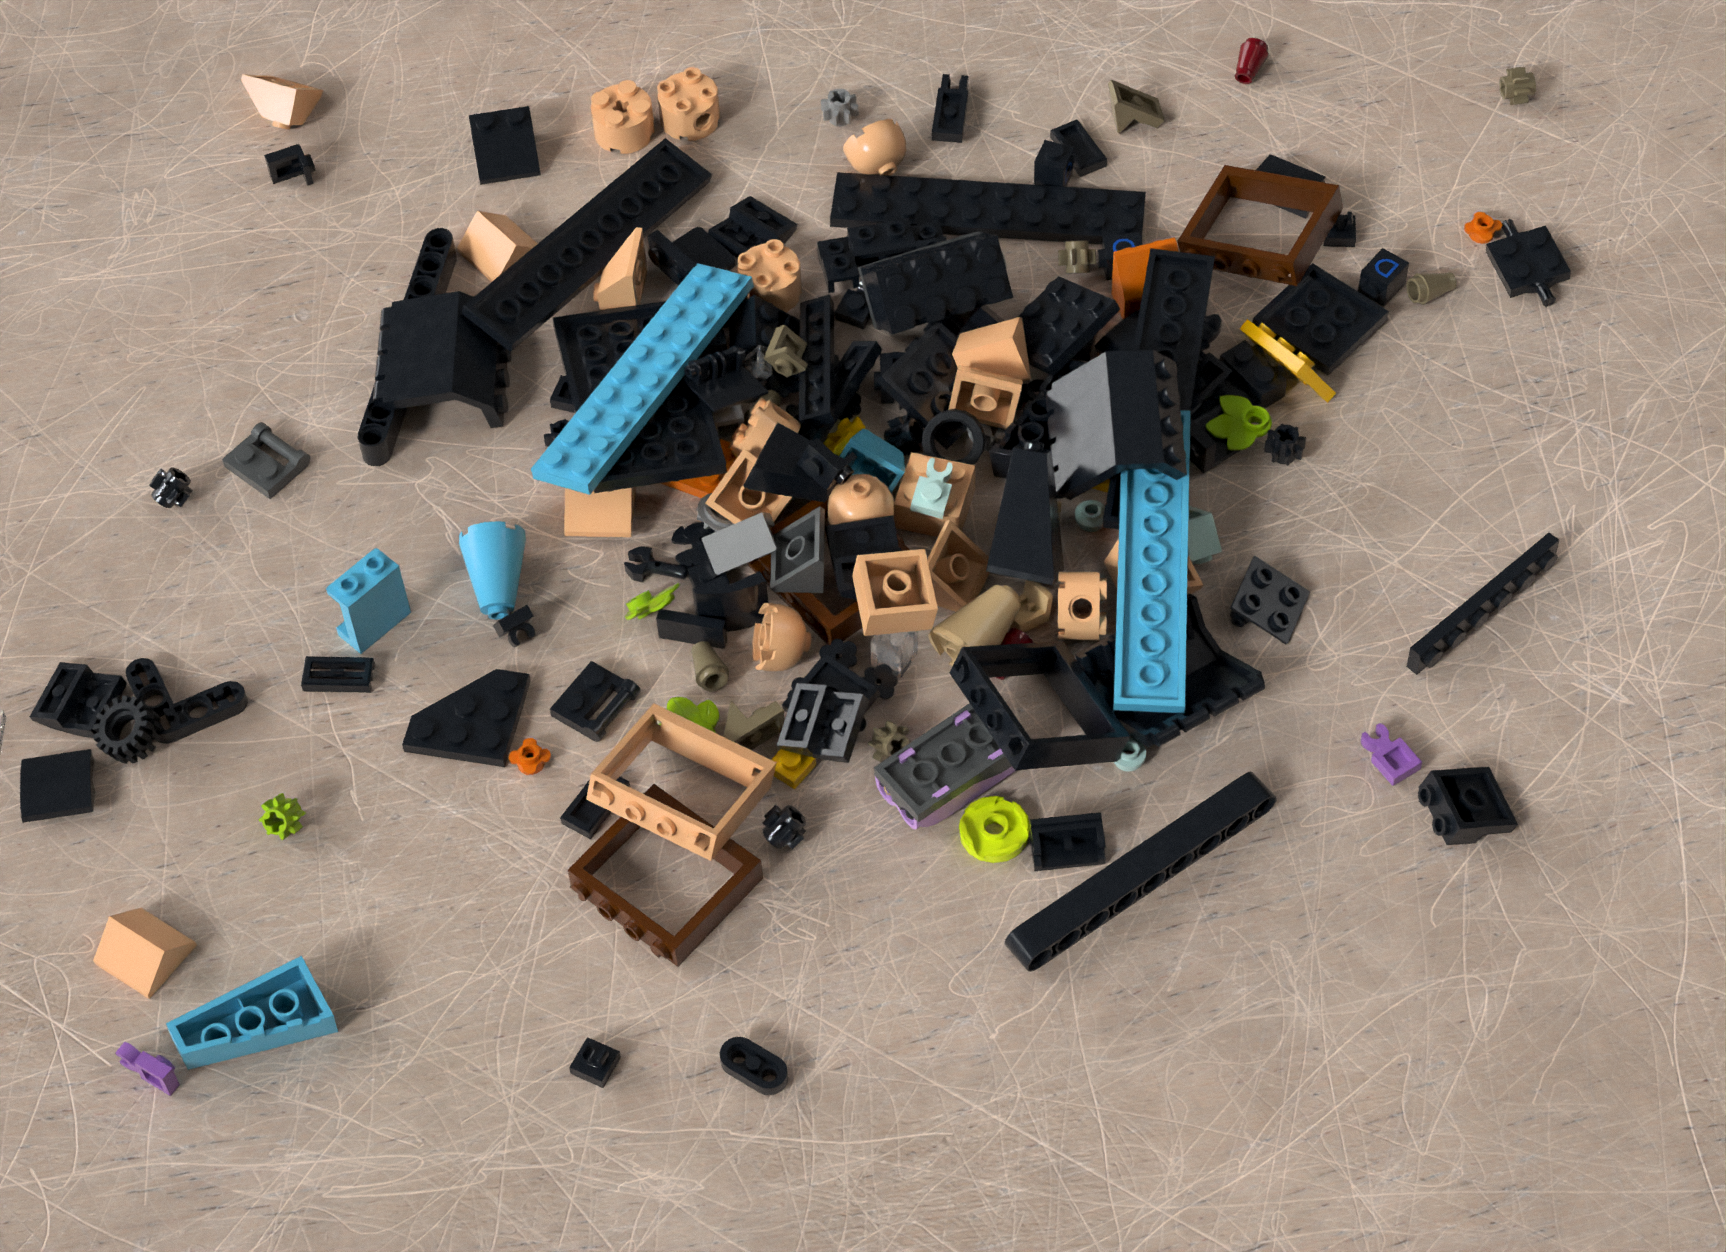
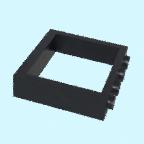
(1103, 730)

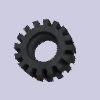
(138, 740)

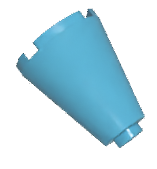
(494, 565)

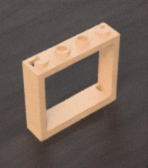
(697, 745)

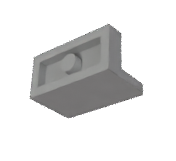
(740, 543)

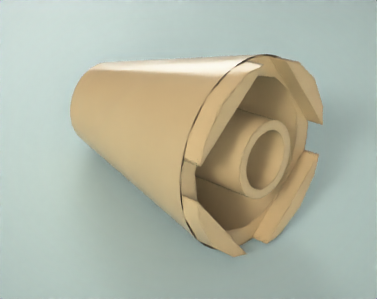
(977, 623)

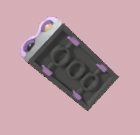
(942, 769)

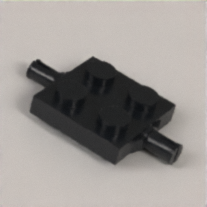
(1528, 262)

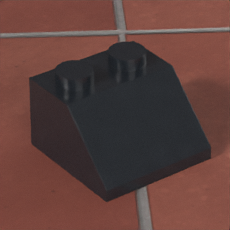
(504, 145)

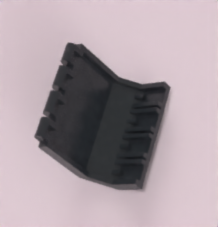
(437, 356)
(1115, 418)
(1211, 682)

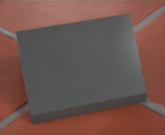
(800, 555)

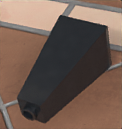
(1028, 524)

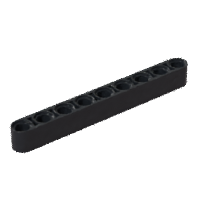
(430, 277)
(1139, 871)

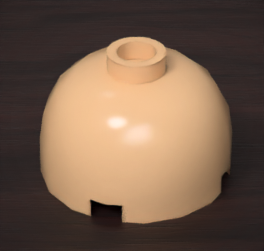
(878, 149)
(859, 499)
(779, 638)

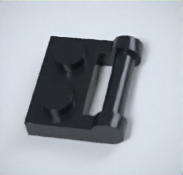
(586, 697)

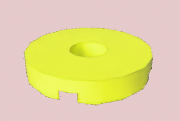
(988, 846)

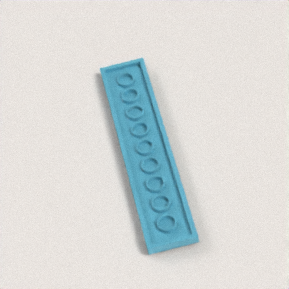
(641, 379)
(1152, 589)

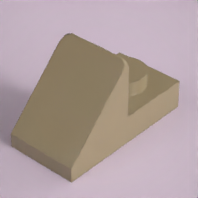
(1133, 104)
(755, 730)

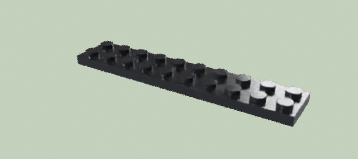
(988, 207)
(584, 245)
(1171, 324)

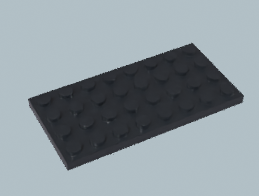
(680, 435)

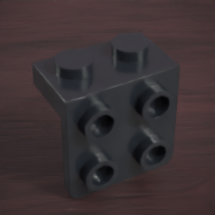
(683, 254)
(1204, 448)

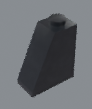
(778, 470)

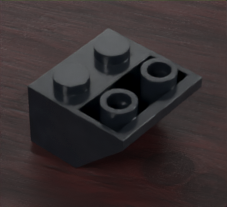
(756, 322)

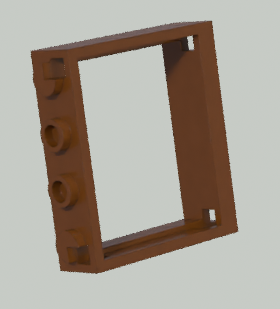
(1272, 189)
(806, 604)
(637, 925)

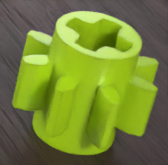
(282, 816)

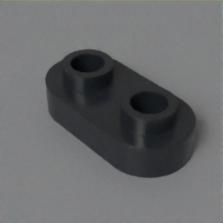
(756, 1066)

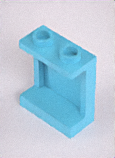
(370, 600)

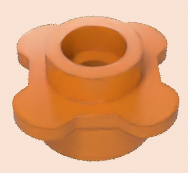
(1482, 228)
(533, 764)

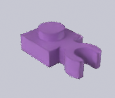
(1391, 758)
(153, 1070)

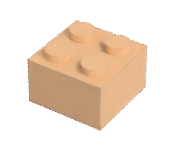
(958, 503)
(894, 592)

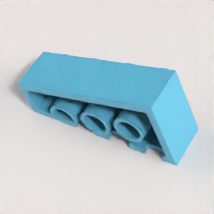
(255, 1017)

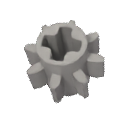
(839, 107)

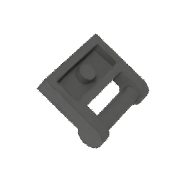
(261, 469)

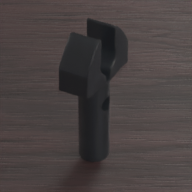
(650, 565)

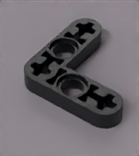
(179, 713)

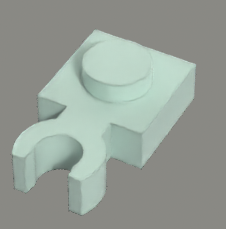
(932, 492)

